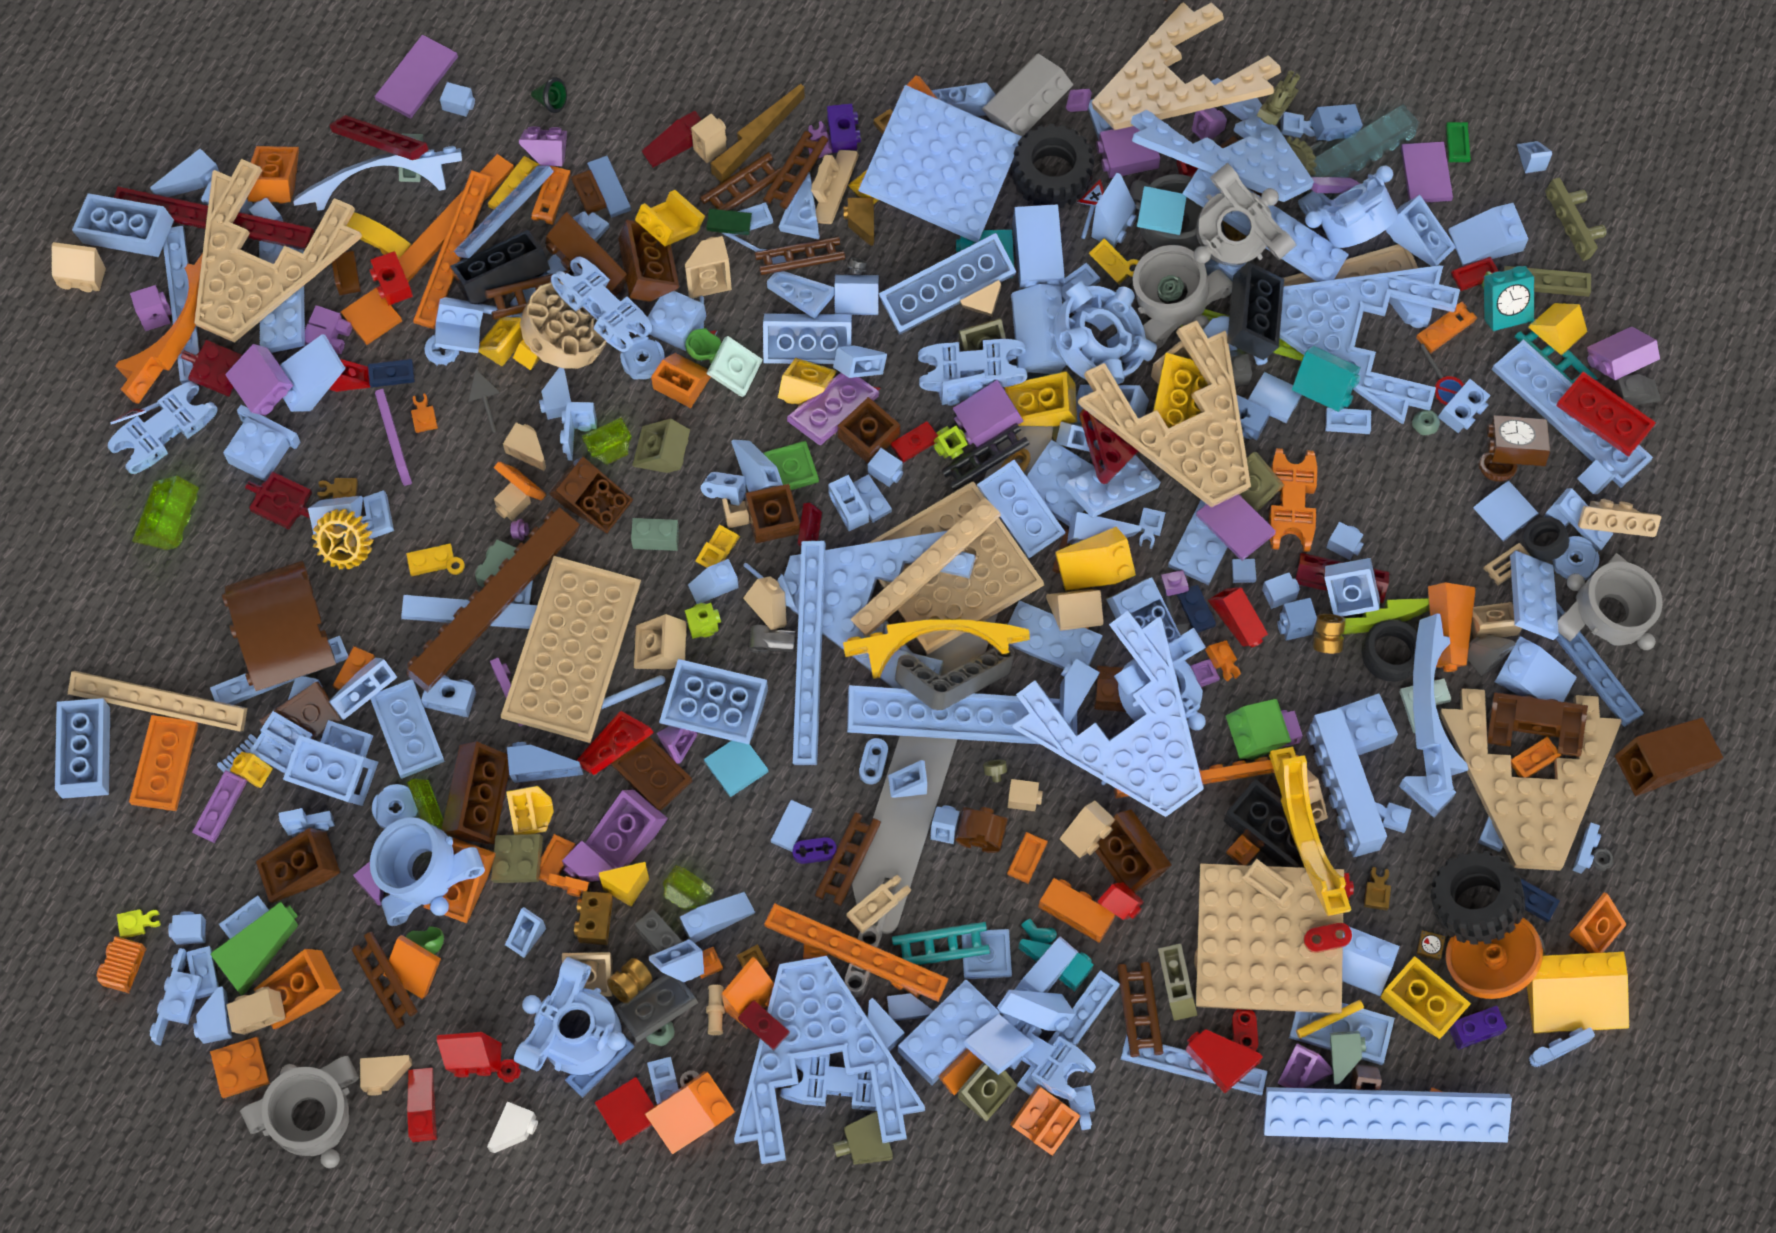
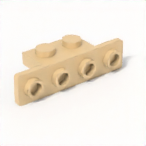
(831, 183)
(1618, 518)

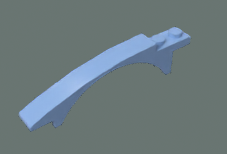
(428, 166)
(1439, 755)

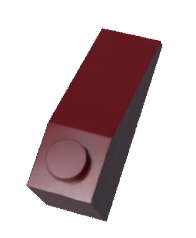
(672, 141)

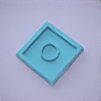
(1161, 210)
(735, 766)

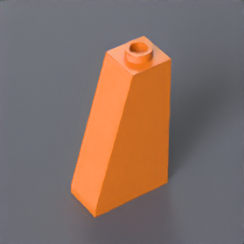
(1456, 610)

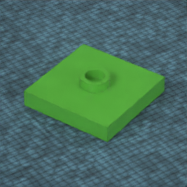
(794, 465)

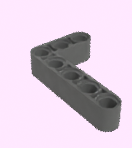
(945, 690)

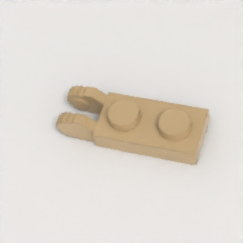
(877, 904)

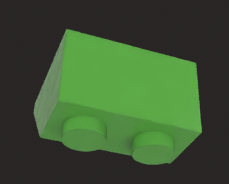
(1258, 729)

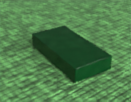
(729, 222)

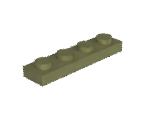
(1560, 282)

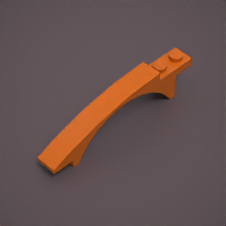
(146, 366)

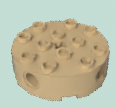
(558, 331)

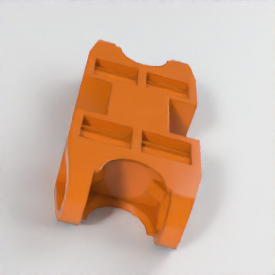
(1292, 515)

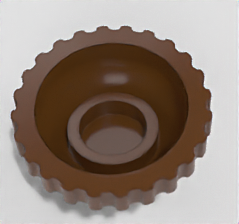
(1496, 471)

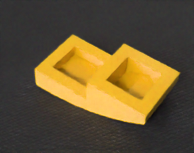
(718, 547)

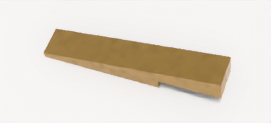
(754, 134)

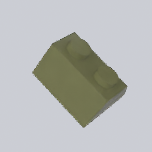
(661, 446)

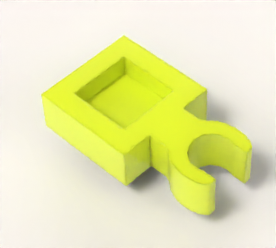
(134, 922)

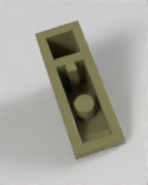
(1177, 982)

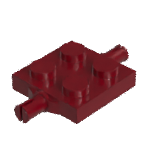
(211, 366)
(279, 500)

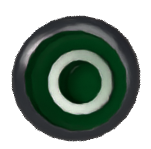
(551, 94)

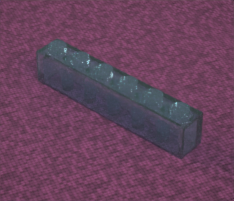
(1367, 144)

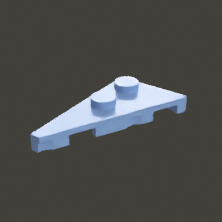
(801, 215)

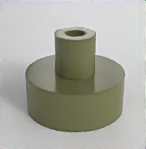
(995, 769)

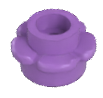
(519, 529)

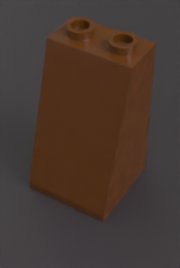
(1668, 755)

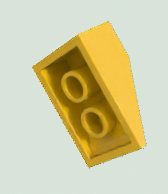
(1045, 400)
(1096, 561)
(1425, 998)

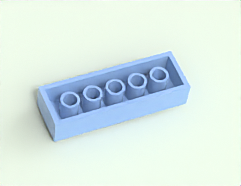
(946, 283)
(1346, 783)

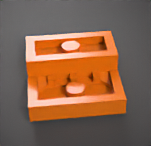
(1045, 1120)

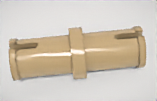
(715, 1010)

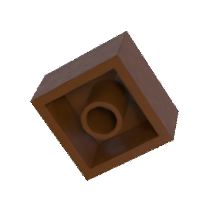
(868, 430)
(772, 513)

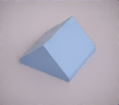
(856, 294)
(321, 507)

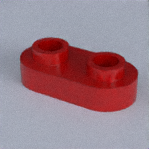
(1328, 937)
(1245, 1030)

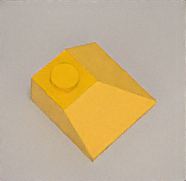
(804, 381)

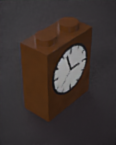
(1518, 440)

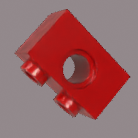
(386, 267)

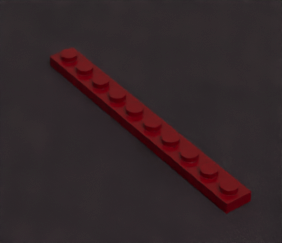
(196, 215)

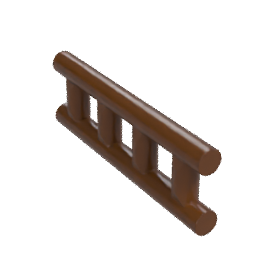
(795, 158)
(745, 173)
(808, 248)
(516, 288)
(850, 872)
(373, 976)
(1133, 1021)

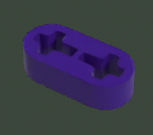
(815, 856)

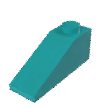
(1074, 973)

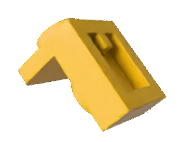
(251, 768)

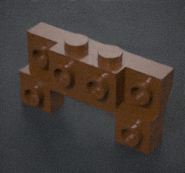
(1538, 717)

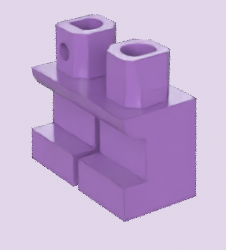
(329, 324)

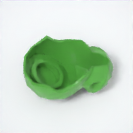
(702, 344)
(423, 939)

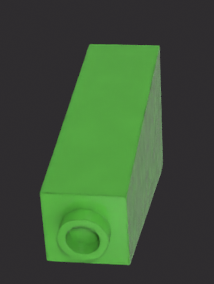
(255, 946)

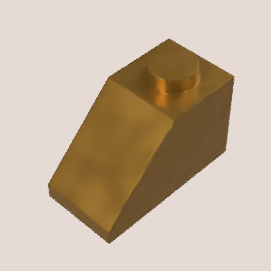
(861, 218)

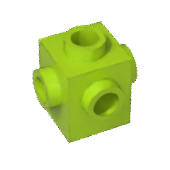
(957, 439)
(702, 620)

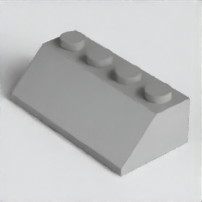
(1028, 95)

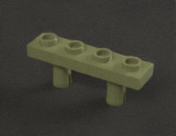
(1280, 100)
(1574, 226)

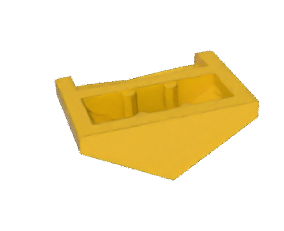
(529, 810)

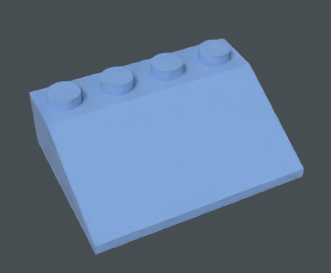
(714, 701)

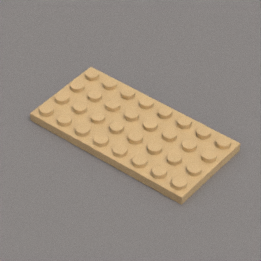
(571, 649)

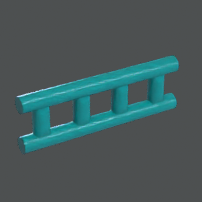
(1569, 359)
(951, 933)

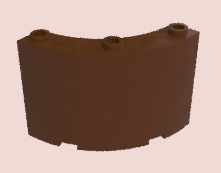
(278, 626)

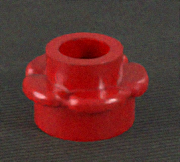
(515, 1070)

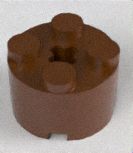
(981, 829)

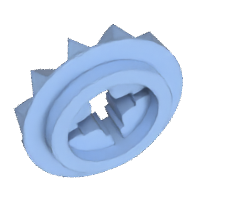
(435, 356)

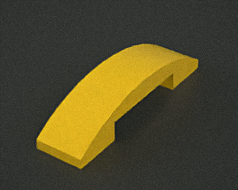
(378, 235)

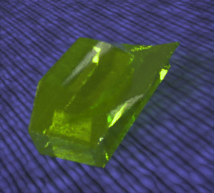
(608, 441)
(686, 889)

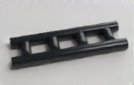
(980, 468)

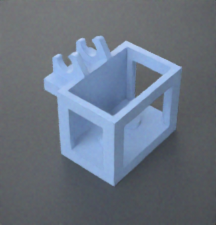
(333, 763)

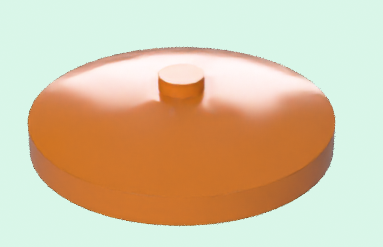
(1496, 967)

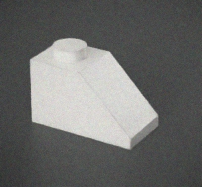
(512, 1127)

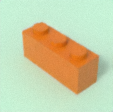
(1076, 909)

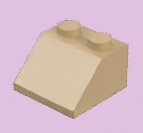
(77, 267)
(660, 643)

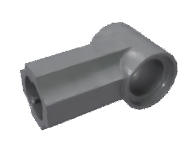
(765, 639)

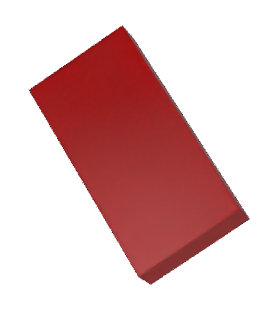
(1473, 274)

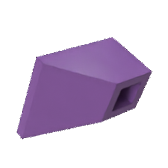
(545, 146)

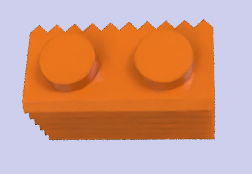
(121, 964)

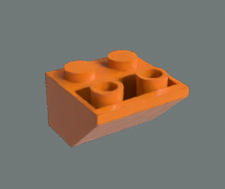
(680, 379)

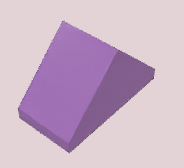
(676, 741)
(366, 881)

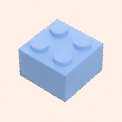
(675, 318)
(256, 449)
(1352, 587)
(1369, 724)

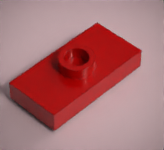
(914, 442)

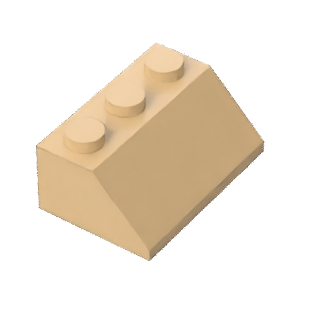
(708, 268)

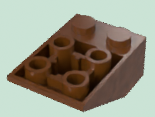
(591, 495)

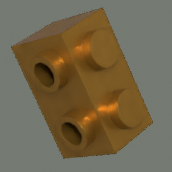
(594, 919)

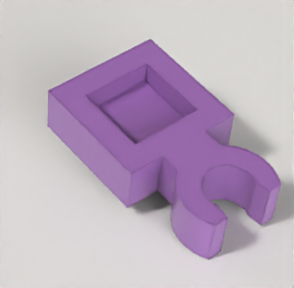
(821, 131)

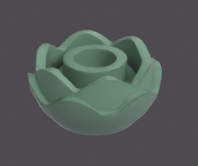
(1170, 282)
(1426, 428)
(663, 1037)

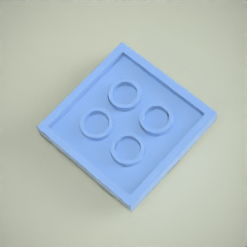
(1049, 478)

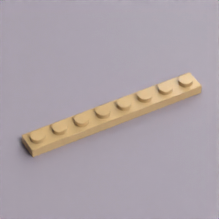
(925, 567)
(158, 701)

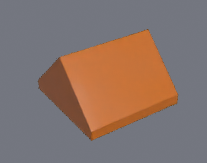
(1599, 926)

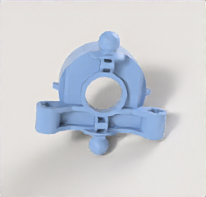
(1355, 213)
(1134, 678)
(393, 863)
(569, 1055)

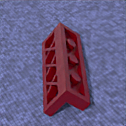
(1312, 574)

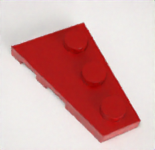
(614, 741)

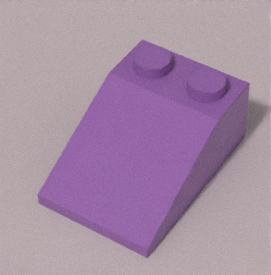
(626, 829)

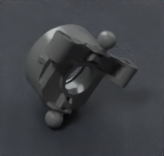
(1173, 183)

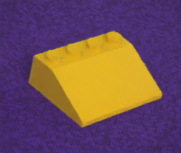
(1175, 390)
(1580, 993)

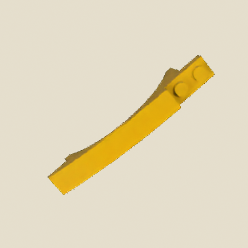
(883, 646)
(1293, 784)

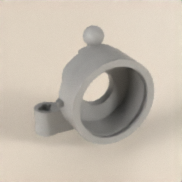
(1263, 230)
(1201, 290)
(1628, 585)
(289, 1090)

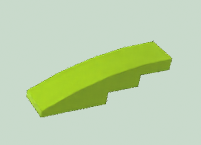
(1394, 609)

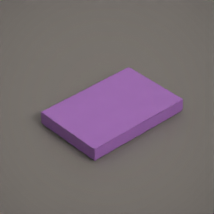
(1427, 171)
(1237, 525)

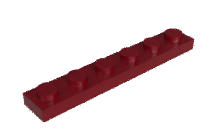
(379, 137)

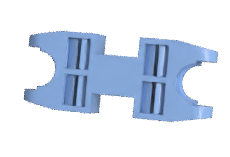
(601, 304)
(973, 363)
(161, 427)
(1051, 1063)
(830, 1082)

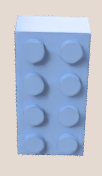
(123, 225)
(82, 748)
(942, 1034)

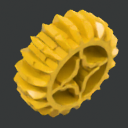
(358, 547)

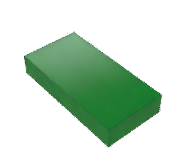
(1457, 141)

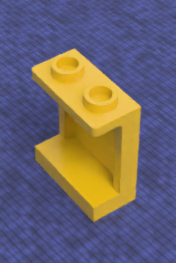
(670, 219)

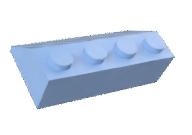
(1033, 325)
(805, 337)
(1367, 961)

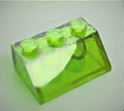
(166, 513)

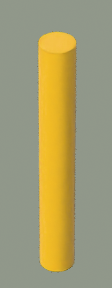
(1329, 1019)

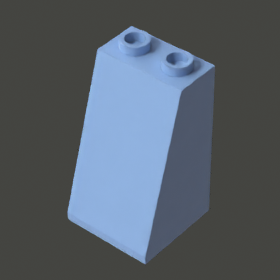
(1038, 245)

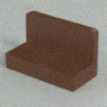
(346, 273)

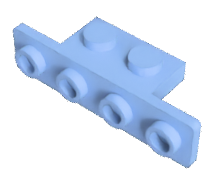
(178, 999)

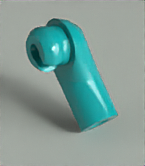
(1041, 935)

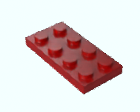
(1605, 414)

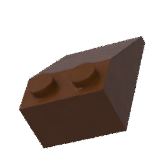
(298, 865)

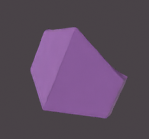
(1304, 1068)

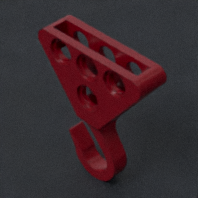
(1112, 448)

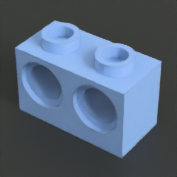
(1462, 405)
(848, 503)

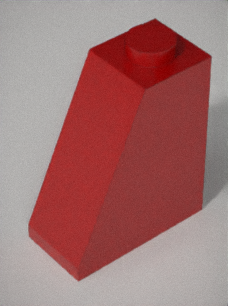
(1239, 616)
(1222, 1058)

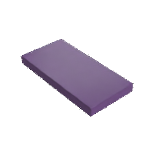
(416, 76)
(824, 412)
(393, 437)

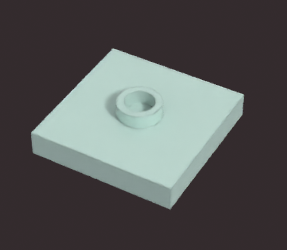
(734, 366)

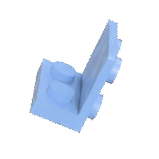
(458, 326)
(961, 389)
(576, 416)

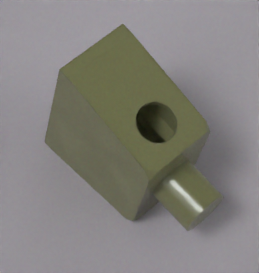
(864, 1142)

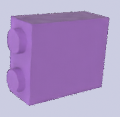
(1124, 155)
(1623, 353)
(259, 380)
(986, 414)

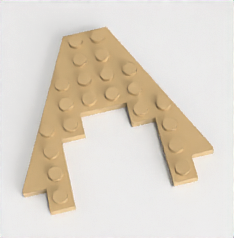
(1152, 86)
(241, 288)
(1199, 453)
(1531, 815)

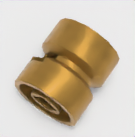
(1329, 633)
(633, 977)

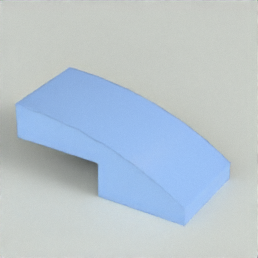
(662, 1078)

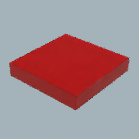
(626, 1110)

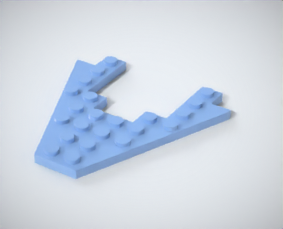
(1259, 159)
(1330, 316)
(850, 585)
(1152, 756)
(821, 1021)

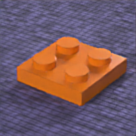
(239, 1067)

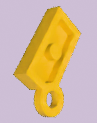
(1112, 261)
(434, 560)

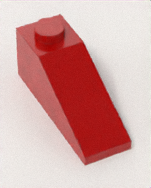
(421, 1105)

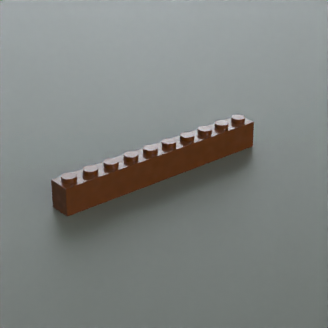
(492, 599)

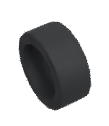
(1542, 526)

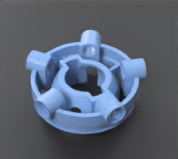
(1106, 309)

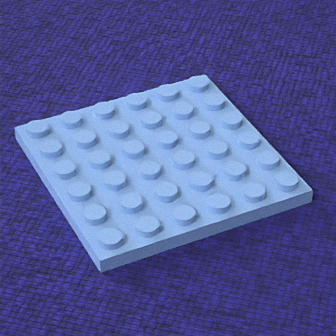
(940, 164)

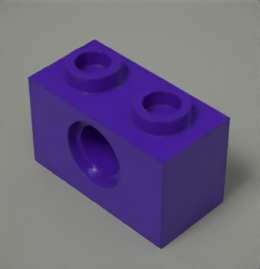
(839, 117)
(1477, 1027)

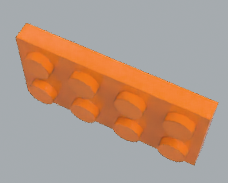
(163, 763)

